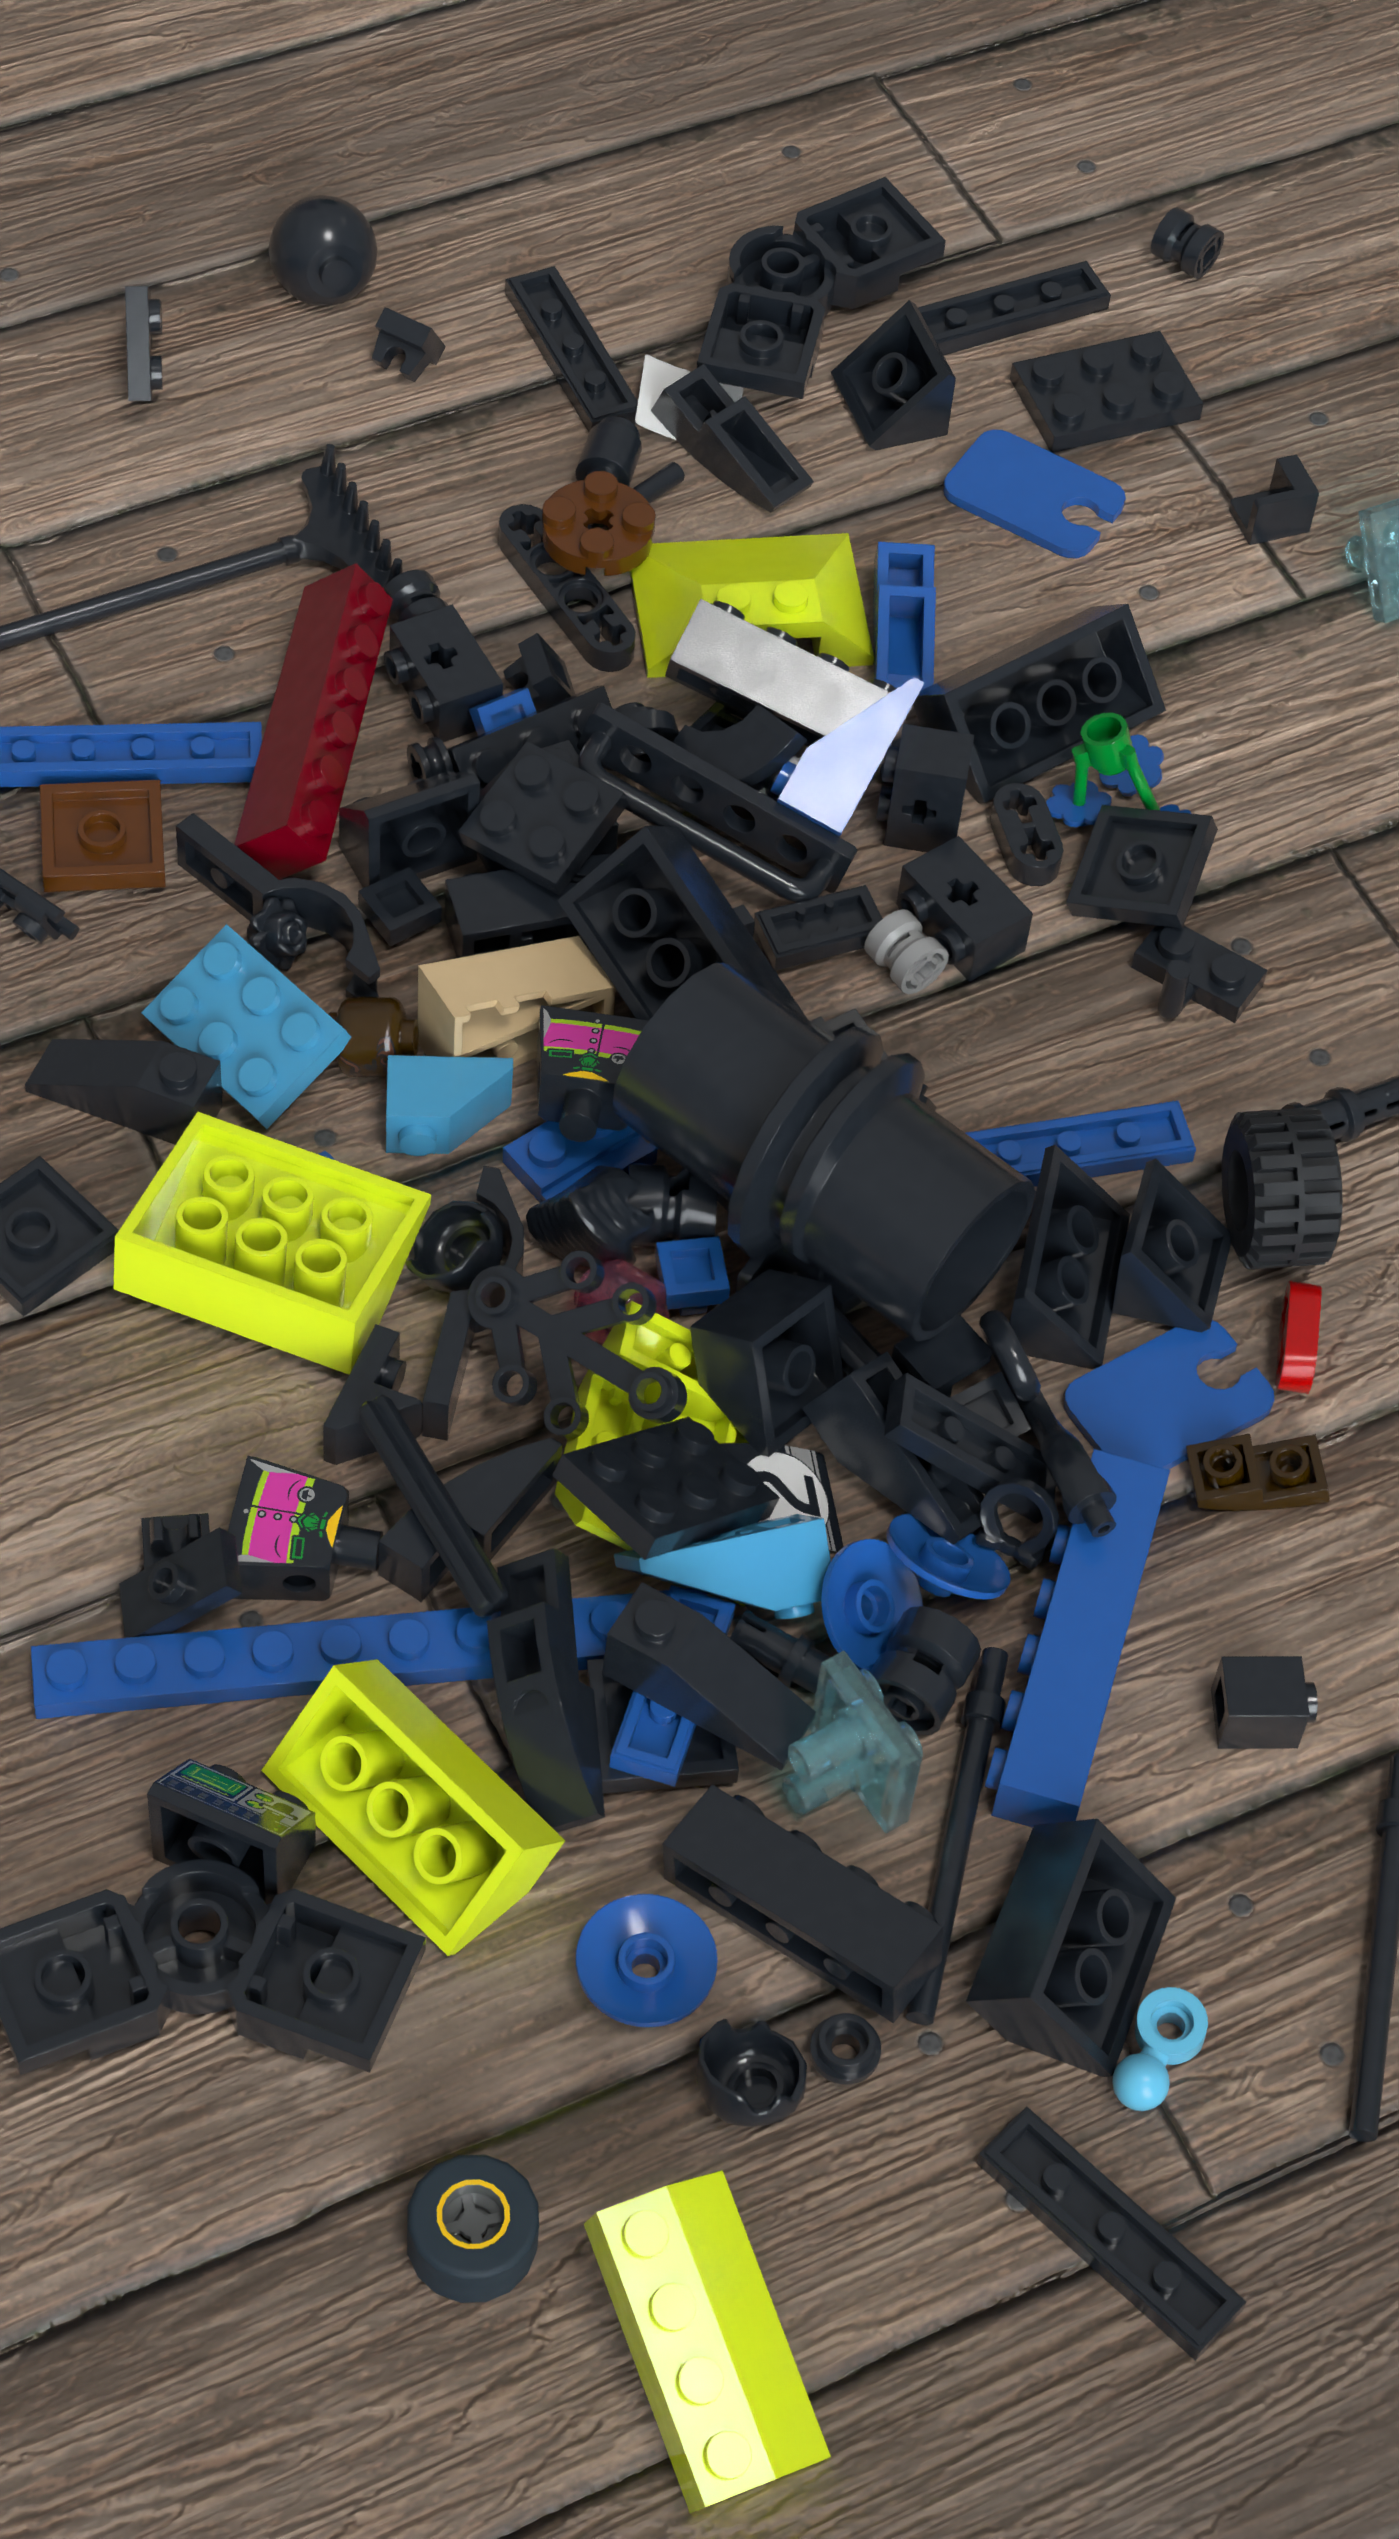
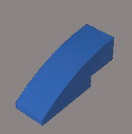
(904, 613)

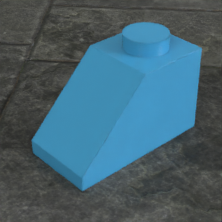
(443, 1100)

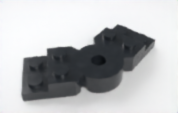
(783, 285)
(284, 1970)

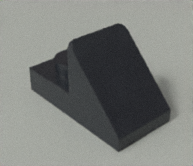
(374, 1374)

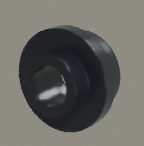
(847, 2030)

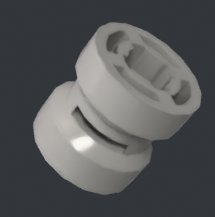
(903, 948)

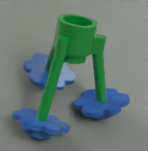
(1122, 763)

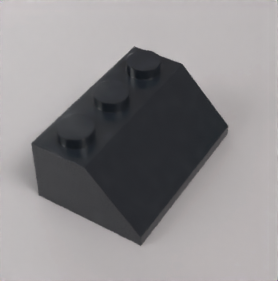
(1072, 1946)

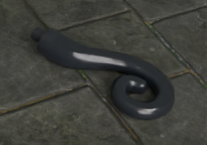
(1083, 1490)

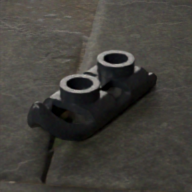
(36, 914)

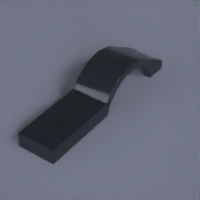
(247, 886)
(458, 1324)

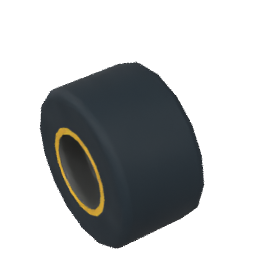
(472, 2199)

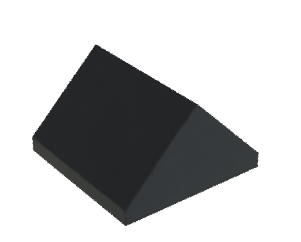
(898, 382)
(1171, 1255)

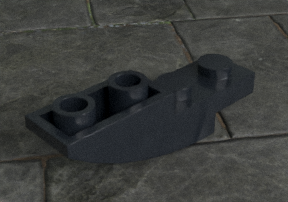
(539, 1693)

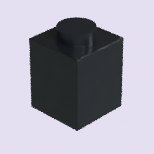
(1262, 1702)

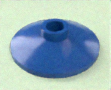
(944, 1567)
(865, 1598)
(654, 1933)

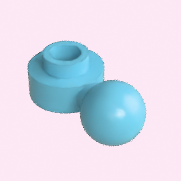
(1142, 2078)

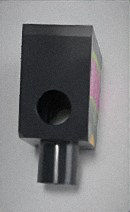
(579, 1068)
(295, 1534)

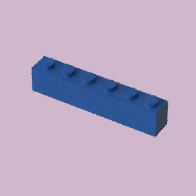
(1077, 1652)

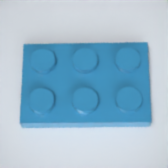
(252, 1021)

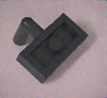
(1197, 971)

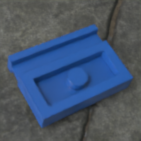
(551, 1162)

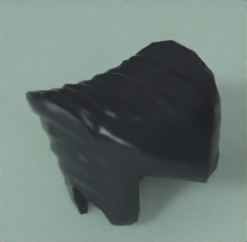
(591, 1217)

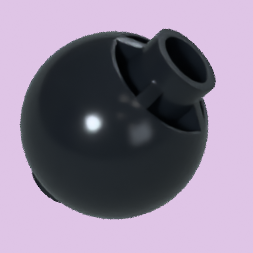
(323, 250)

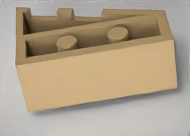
(493, 999)

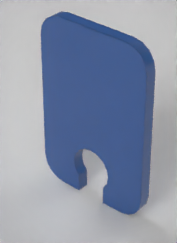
(1028, 489)
(1156, 1404)

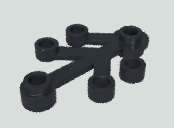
(564, 1338)

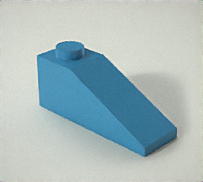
(761, 1565)

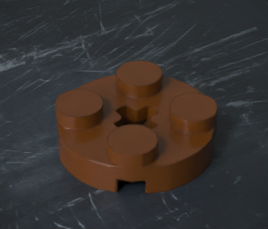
(603, 502)

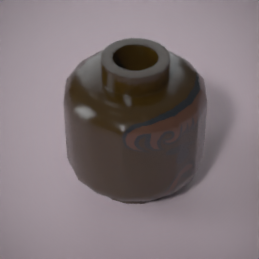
(376, 1030)

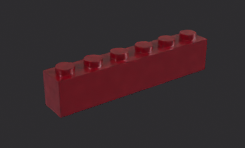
(314, 722)

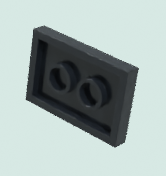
(1106, 391)
(666, 1487)

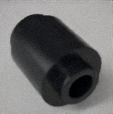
(612, 448)

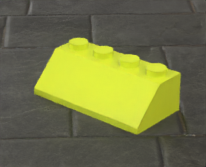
(412, 1804)
(706, 2339)

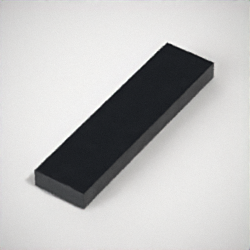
(1015, 307)
(571, 347)
(1111, 2233)

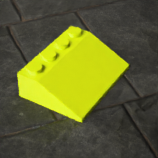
(269, 1242)

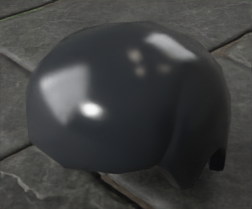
(456, 1246)
(750, 2074)

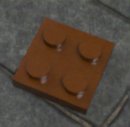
(102, 836)

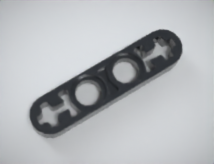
(560, 589)

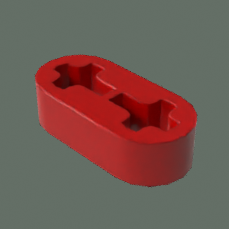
(1298, 1337)

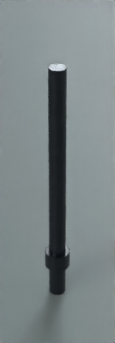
(981, 1718)
(1380, 1971)

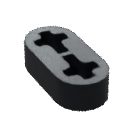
(1037, 831)

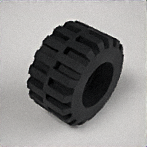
(1281, 1188)

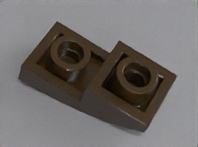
(1258, 1477)

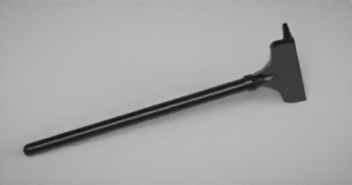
(333, 533)

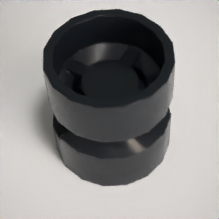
(681, 1204)
(924, 1667)

